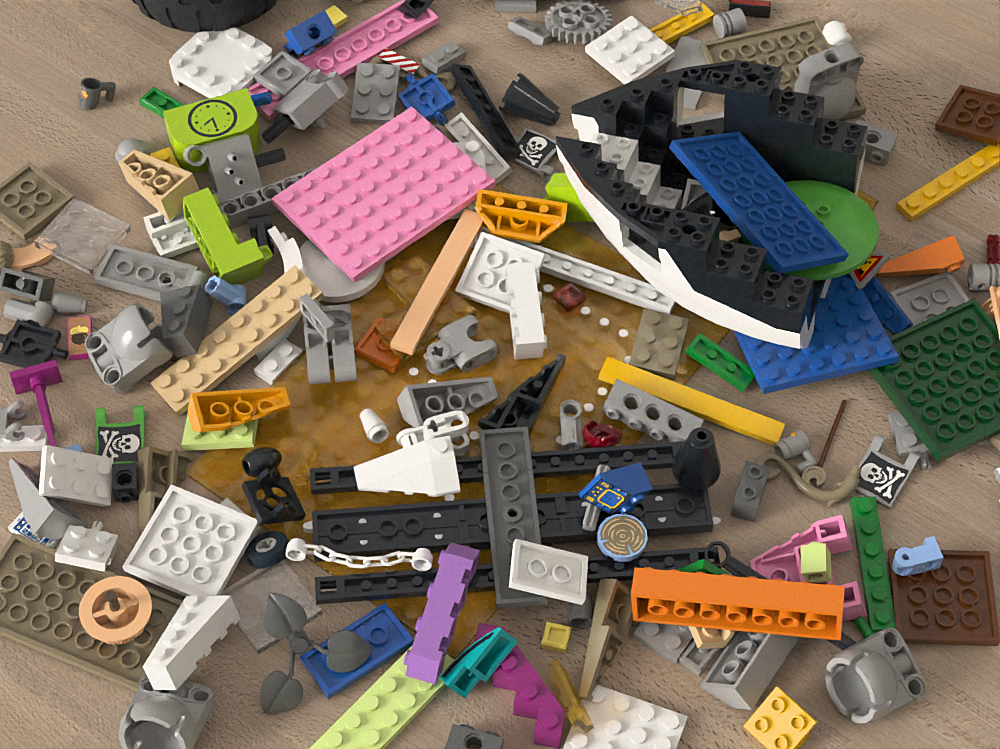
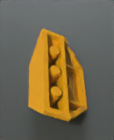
(520, 216)

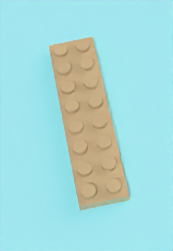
(236, 340)

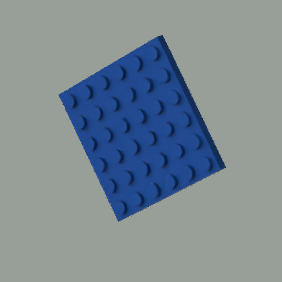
(843, 342)

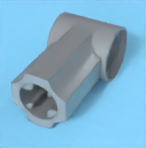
(37, 313)
(571, 426)

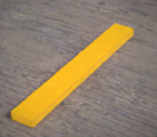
(695, 402)

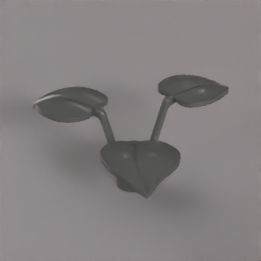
(285, 619)

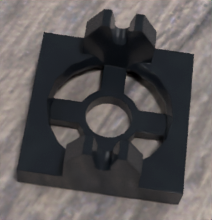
(281, 513)

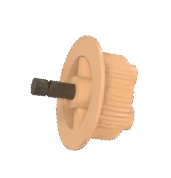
(115, 609)

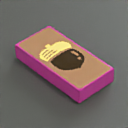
(78, 331)

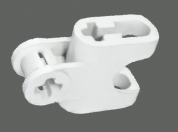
(438, 427)

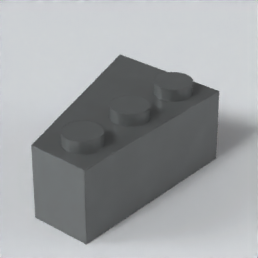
(184, 318)

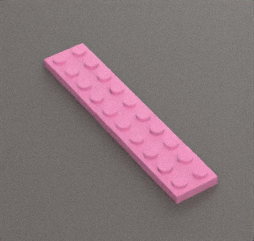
(359, 45)

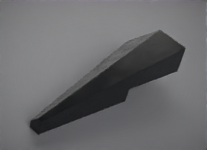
(526, 401)

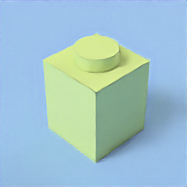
(816, 562)

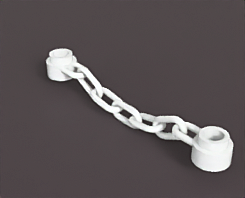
(297, 551)

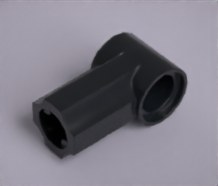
(258, 229)

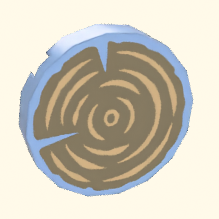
(622, 537)

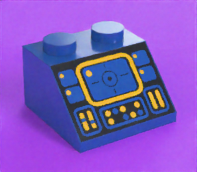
(618, 489)

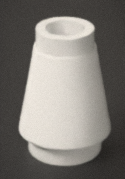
(374, 426)

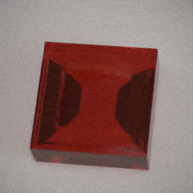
(569, 297)

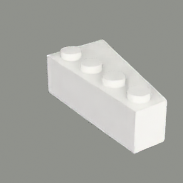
(525, 311)
(189, 639)

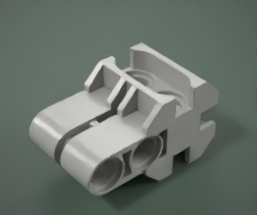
(332, 355)

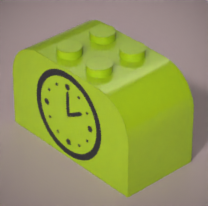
(210, 122)

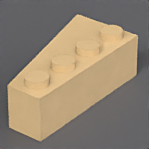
(158, 182)

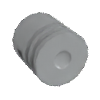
(729, 23)
(983, 276)

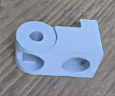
(918, 559)

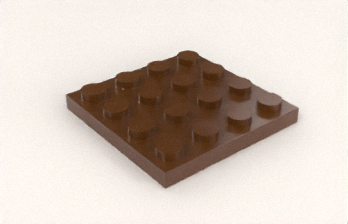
(947, 603)

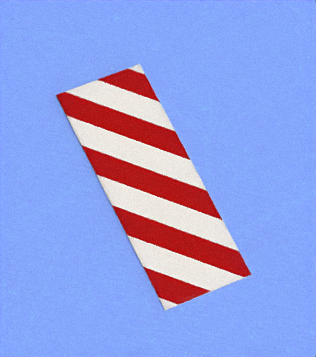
(397, 59)

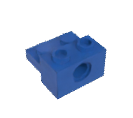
(310, 33)

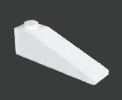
(418, 468)

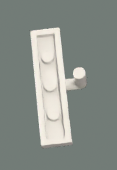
(464, 131)

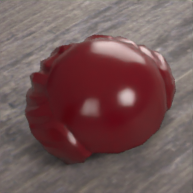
(600, 435)

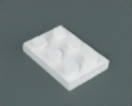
(76, 476)
(548, 571)

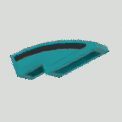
(478, 661)

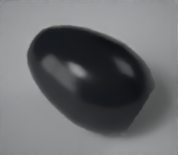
(259, 459)

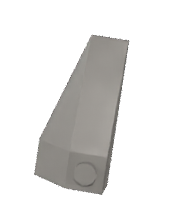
(427, 400)
(44, 514)

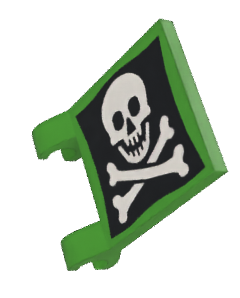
(120, 440)

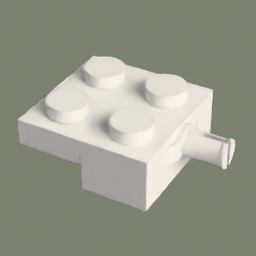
(170, 236)
(87, 547)

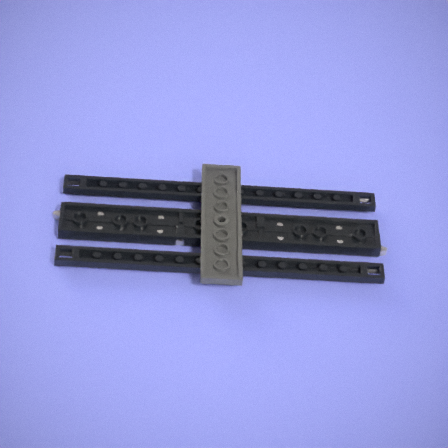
(505, 514)

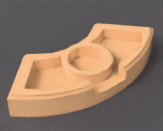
(29, 256)

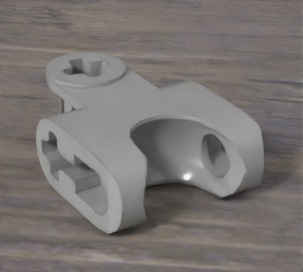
(458, 349)

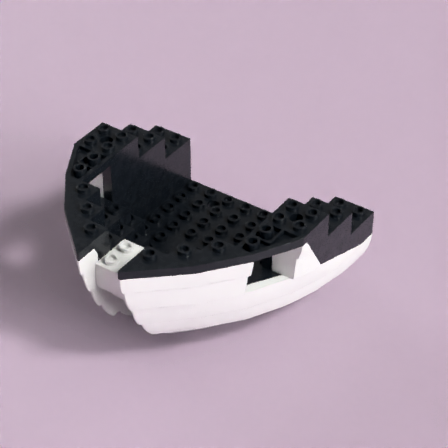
(638, 188)

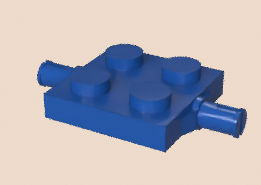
(427, 97)

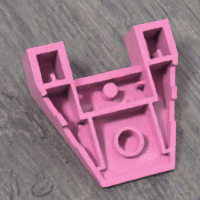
(785, 560)

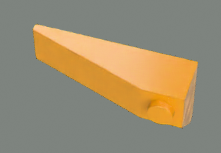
(234, 407)

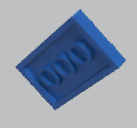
(377, 628)

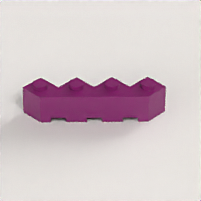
(532, 695)

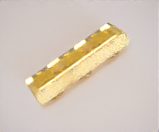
(569, 696)

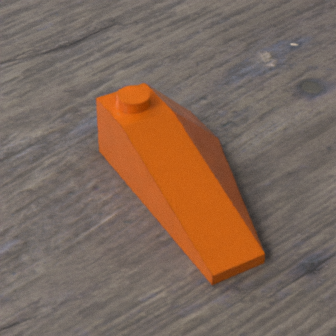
(931, 259)

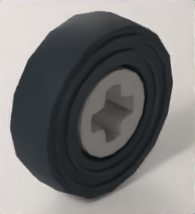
(267, 549)

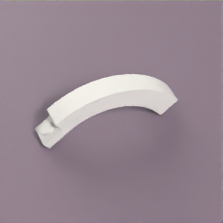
(291, 256)

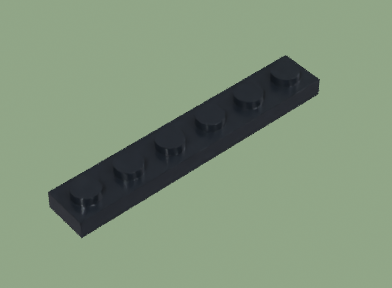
(485, 111)

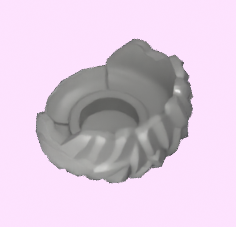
(130, 144)

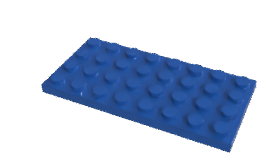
(758, 201)

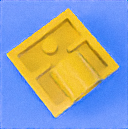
(781, 722)

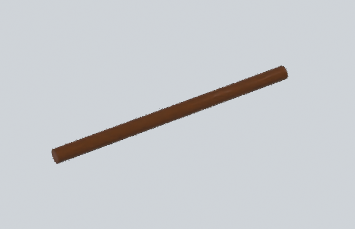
(832, 433)

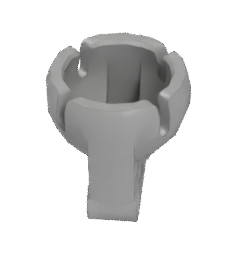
(832, 76)
(127, 348)
(874, 677)
(166, 717)

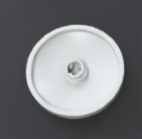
(331, 280)

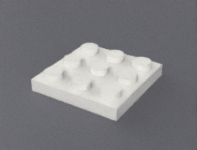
(630, 51)
(485, 272)

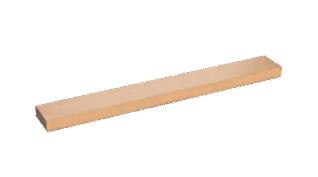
(437, 283)

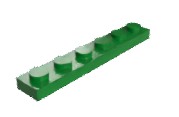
(872, 563)

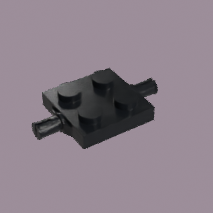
(30, 345)

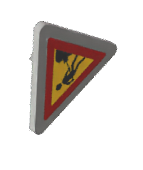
(865, 272)

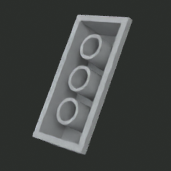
(747, 667)

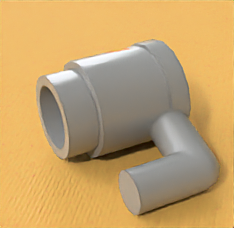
(794, 445)

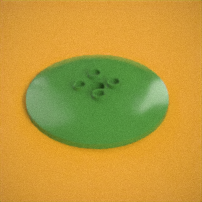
(846, 219)

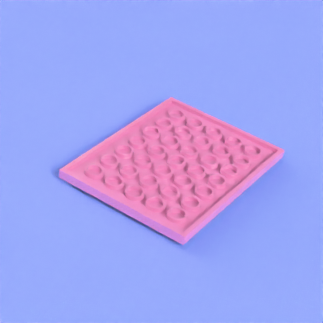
(383, 193)

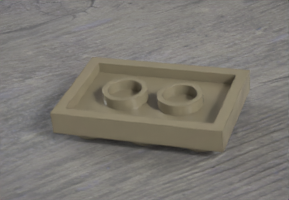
(659, 343)

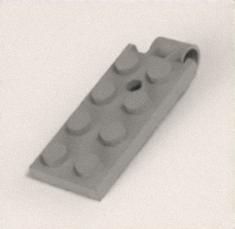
(145, 273)

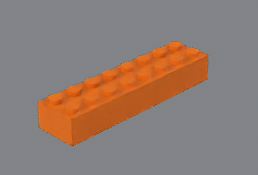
(737, 603)

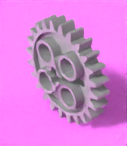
(578, 21)

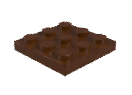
(972, 115)

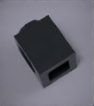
(123, 474)

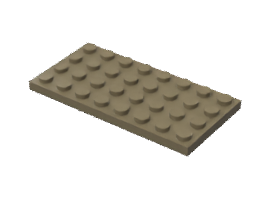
(42, 612)

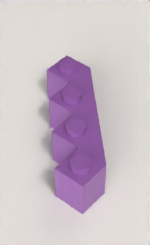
(440, 616)

